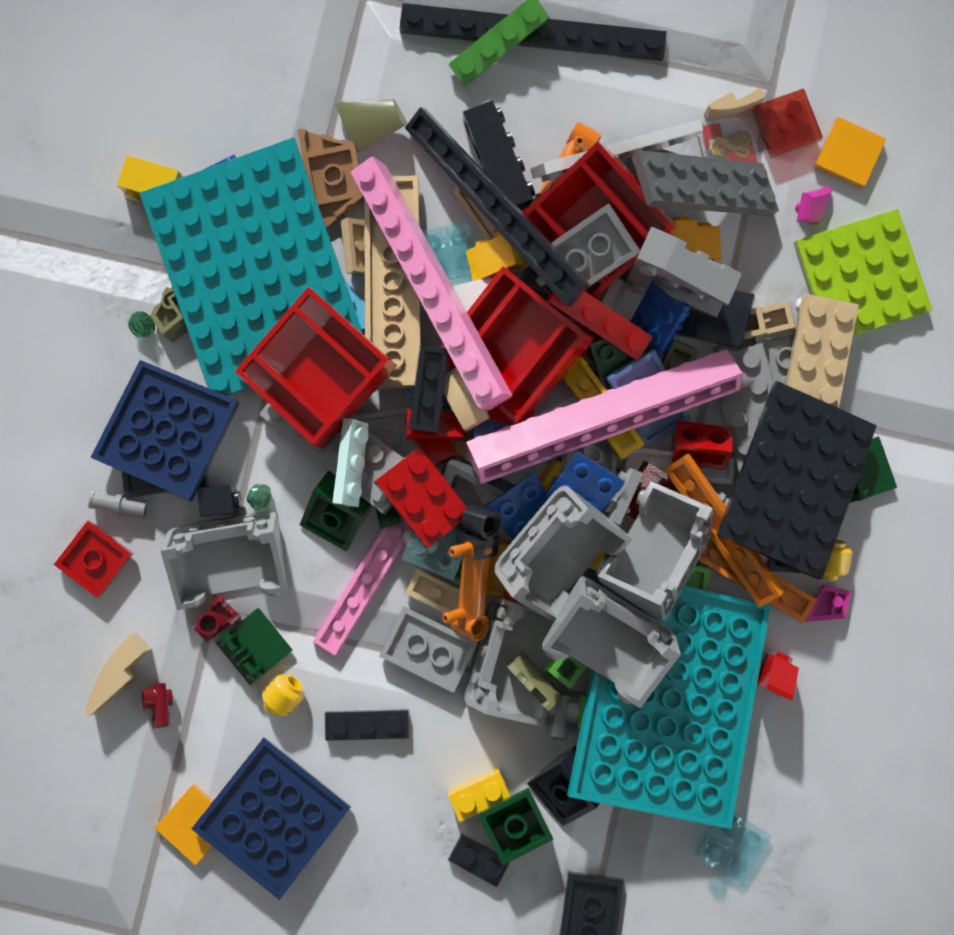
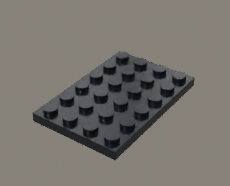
(797, 480)

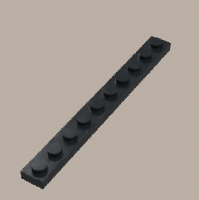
(550, 35)
(497, 207)

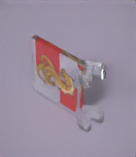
(729, 139)

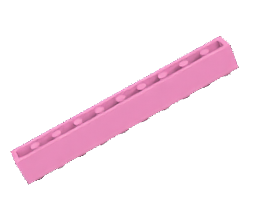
(431, 284)
(603, 416)

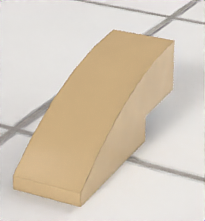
(769, 320)
(117, 673)

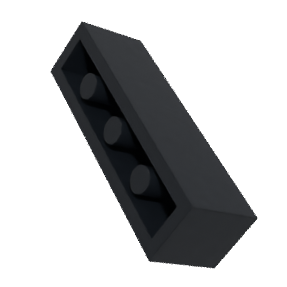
(496, 152)

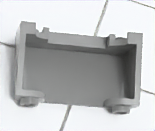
(662, 550)
(557, 551)
(224, 557)
(613, 640)
(490, 683)

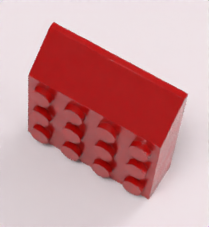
(588, 187)
(526, 340)
(315, 368)

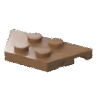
(329, 171)

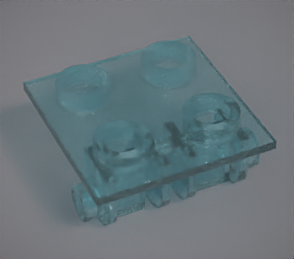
(450, 247)
(437, 556)
(733, 849)

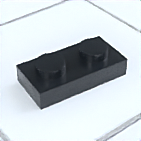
(478, 860)

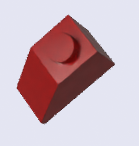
(778, 675)

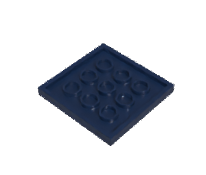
(165, 430)
(271, 818)

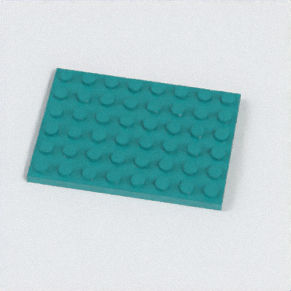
(242, 251)
(690, 736)

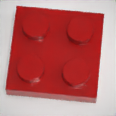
(93, 559)

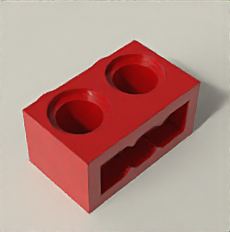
(707, 444)

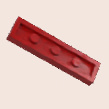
(605, 323)

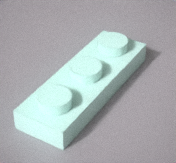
(350, 463)

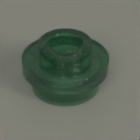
(141, 324)
(259, 496)

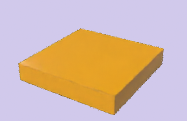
(849, 152)
(181, 818)

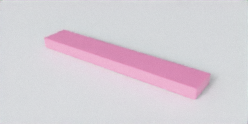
(361, 589)

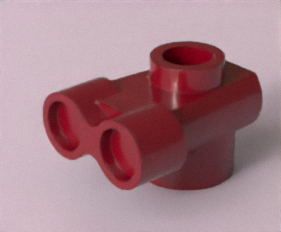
(221, 614)
(157, 700)

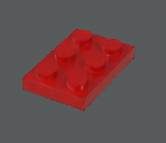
(422, 497)

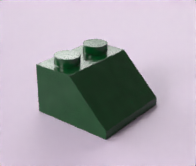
(333, 521)
(515, 826)

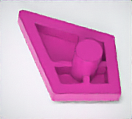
(813, 205)
(830, 604)

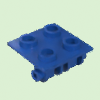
(660, 317)
(589, 481)
(519, 504)

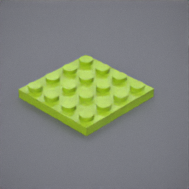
(866, 266)

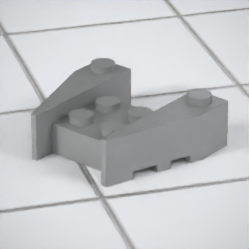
(682, 273)

